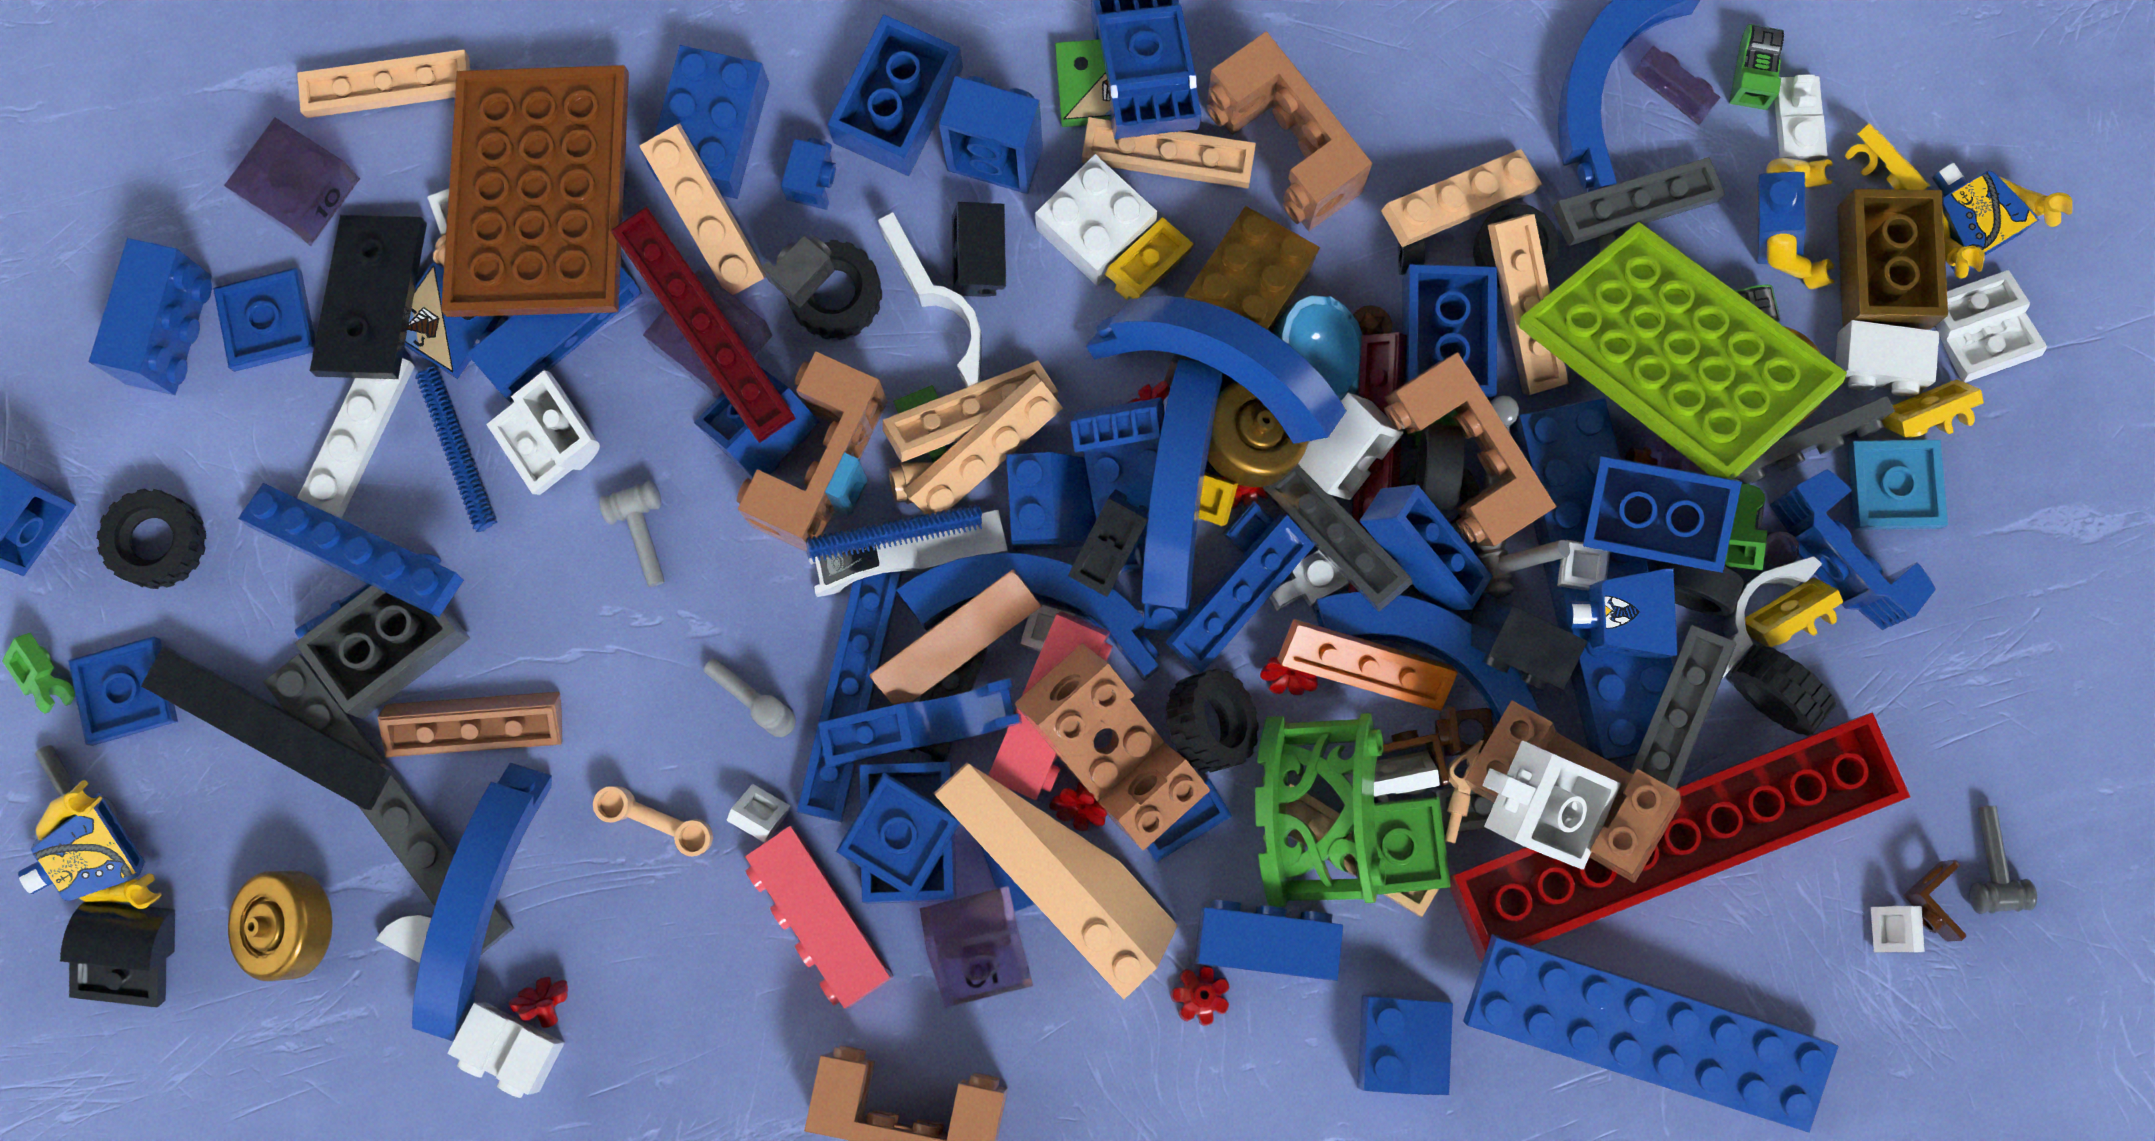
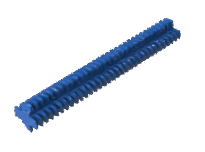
(455, 448)
(894, 532)

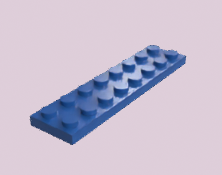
(1650, 1033)

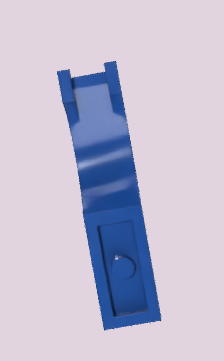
(918, 724)

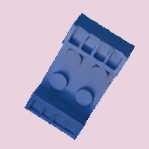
(1147, 66)
(1121, 455)
(1843, 565)

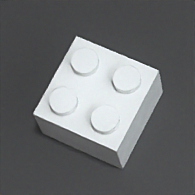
(1094, 218)

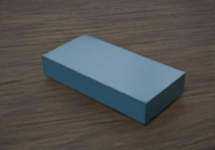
(846, 484)

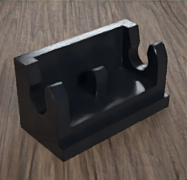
(978, 248)
(1109, 543)

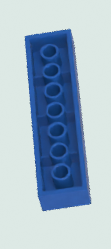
(1612, 690)

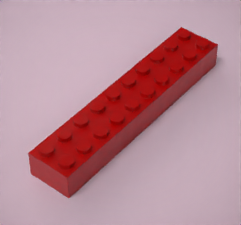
(1716, 827)

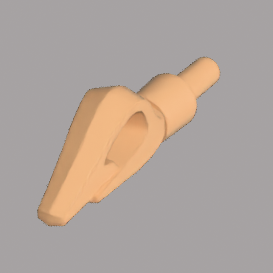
(1461, 796)

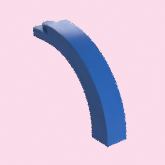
(1581, 95)
(1232, 345)
(1177, 494)
(955, 583)
(1429, 629)
(467, 899)

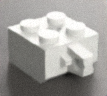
(1550, 804)

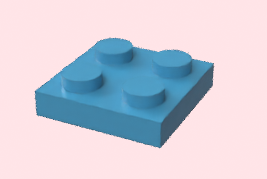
(1897, 484)

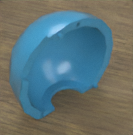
(1326, 337)

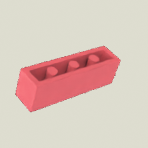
(1024, 757)
(818, 917)

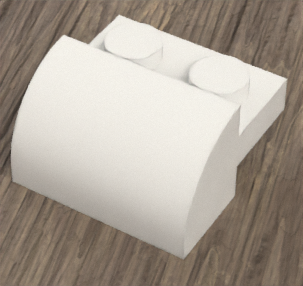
(543, 434)

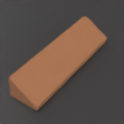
(956, 639)
(471, 724)

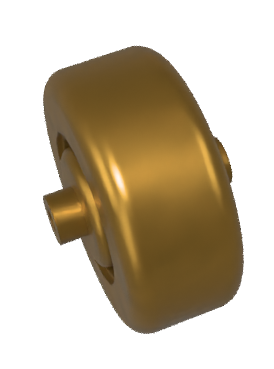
(1249, 441)
(280, 925)

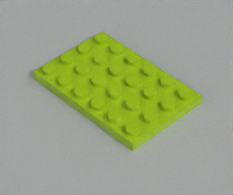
(1682, 352)

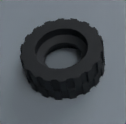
(862, 307)
(127, 514)
(1782, 689)
(1189, 724)

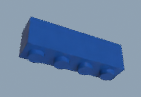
(538, 342)

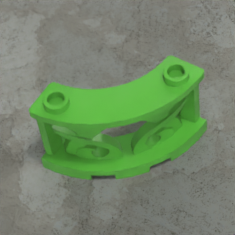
(1283, 863)

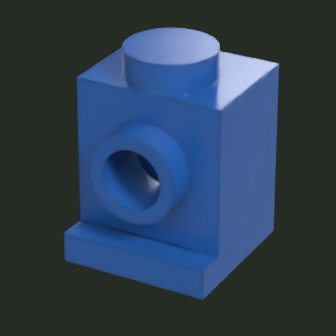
(809, 173)

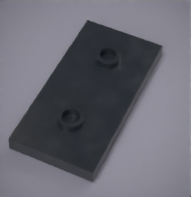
(368, 297)

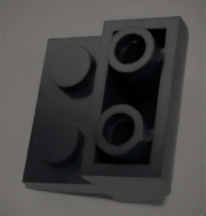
(119, 953)

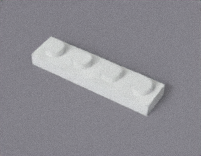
(352, 441)

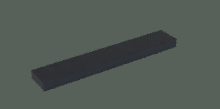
(267, 728)

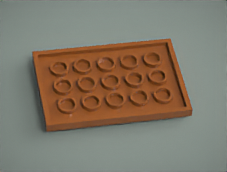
(536, 191)

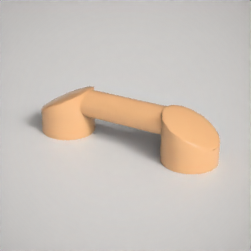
(618, 803)

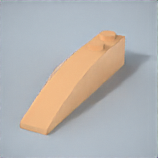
(1067, 877)

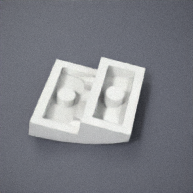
(1989, 327)

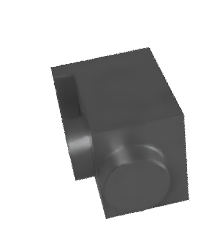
(800, 269)

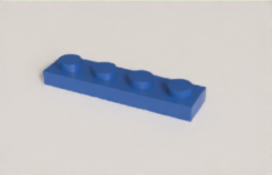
(1240, 593)

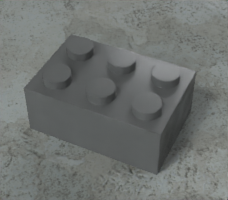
(377, 648)

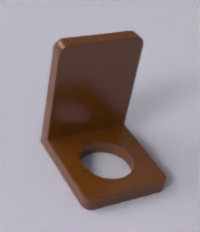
(1448, 727)
(1411, 739)
(1933, 916)

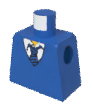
(1630, 615)

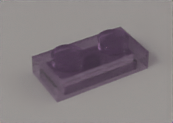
(1676, 85)

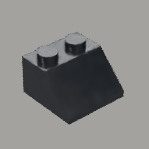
(1524, 642)

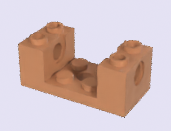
(1265, 78)
(853, 406)
(1519, 493)
(1134, 776)
(1639, 809)
(843, 1092)

